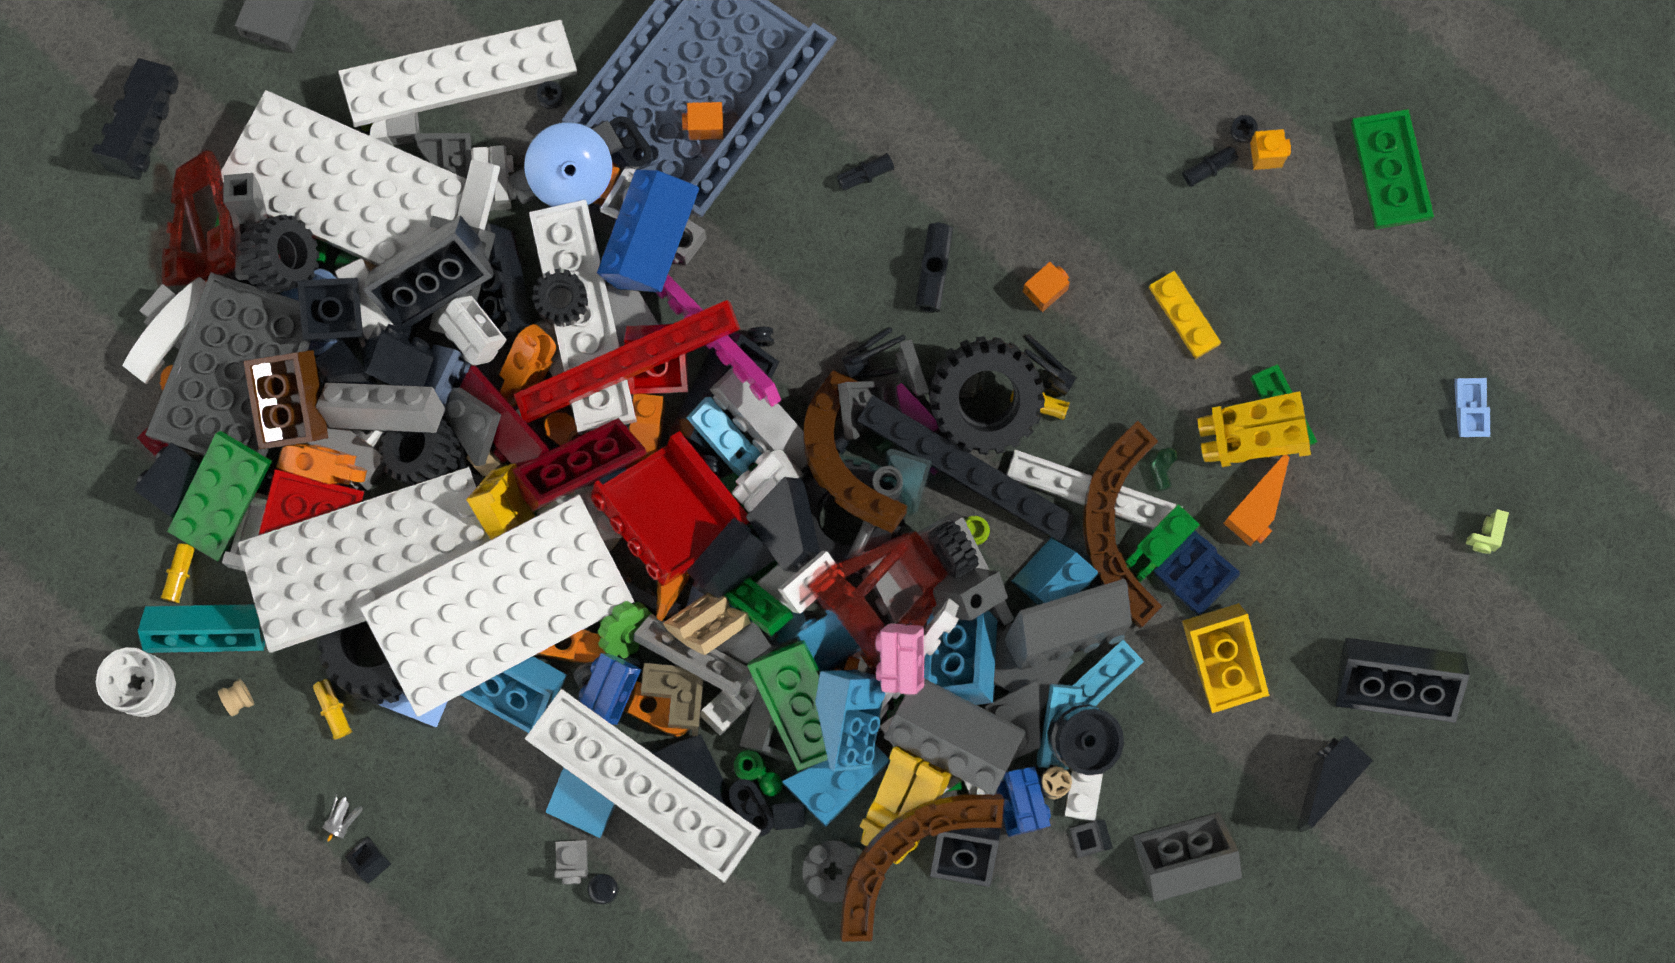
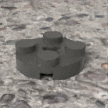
(820, 858)

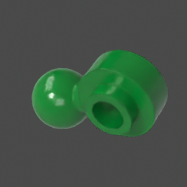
(769, 783)

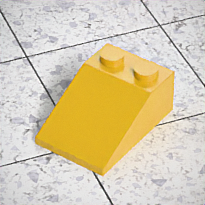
(1226, 657)

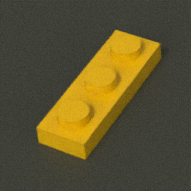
(1184, 315)

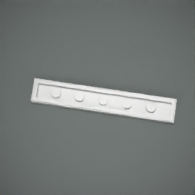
(473, 208)
(1074, 485)

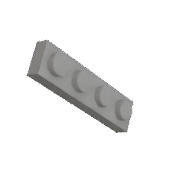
(713, 667)

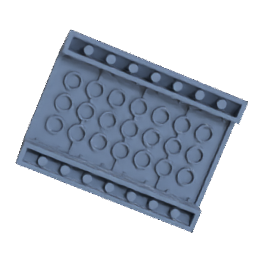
(697, 53)

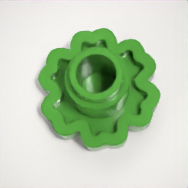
(619, 629)

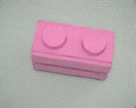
(901, 658)

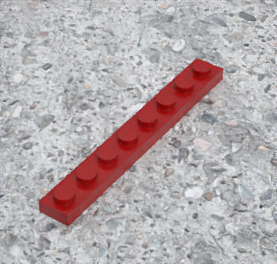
(627, 361)

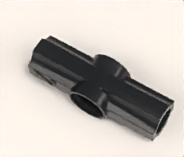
(932, 283)

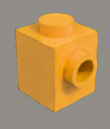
(1269, 149)

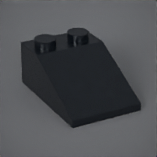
(1331, 776)

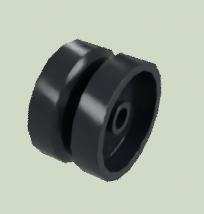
(1085, 738)

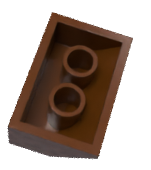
(285, 399)

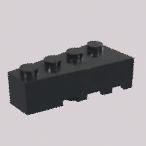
(137, 119)
(505, 294)

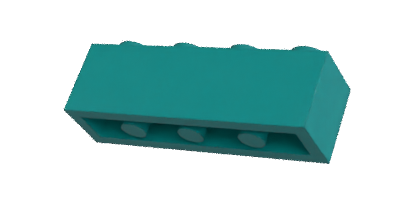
(201, 628)

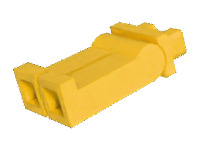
(1256, 430)
(499, 502)
(904, 786)

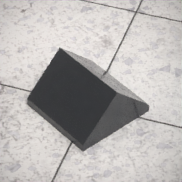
(330, 309)

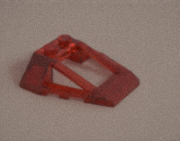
(220, 252)
(849, 603)

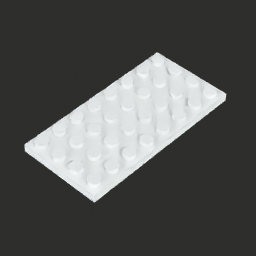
(342, 181)
(329, 566)
(496, 605)

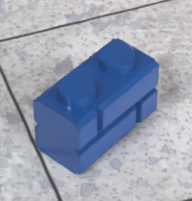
(609, 687)
(1023, 802)

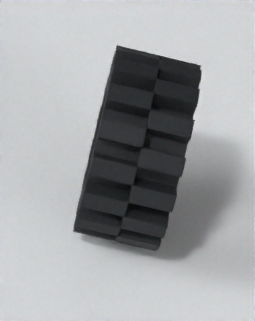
(548, 285)
(953, 549)

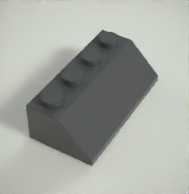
(1070, 625)
(955, 736)

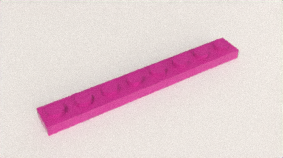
(726, 348)

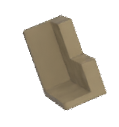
(682, 688)

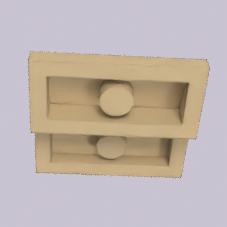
(706, 623)

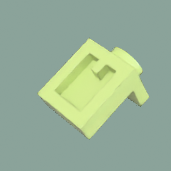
(1494, 529)

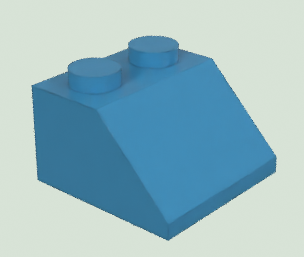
(1054, 573)

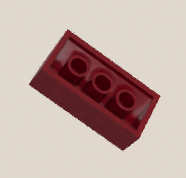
(513, 438)
(577, 464)

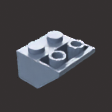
(446, 372)

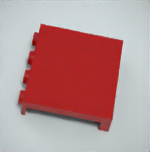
(668, 508)

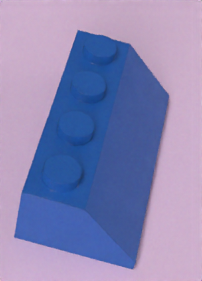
(647, 231)

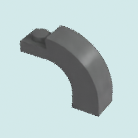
(246, 205)

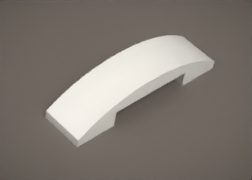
(164, 332)

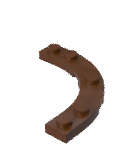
(829, 468)
(1100, 519)
(896, 840)

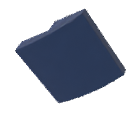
(1197, 573)

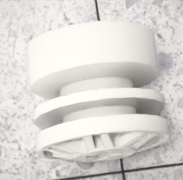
(121, 676)

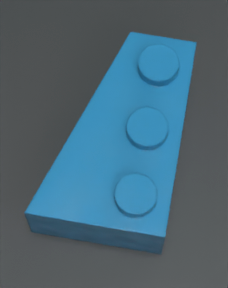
(830, 792)

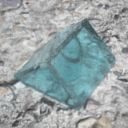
(914, 473)

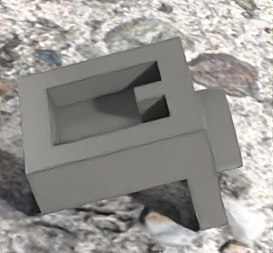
(571, 861)

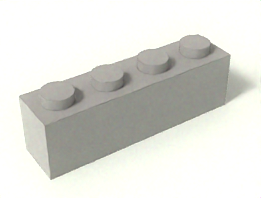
(380, 407)
(767, 425)

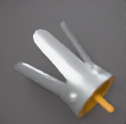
(334, 823)

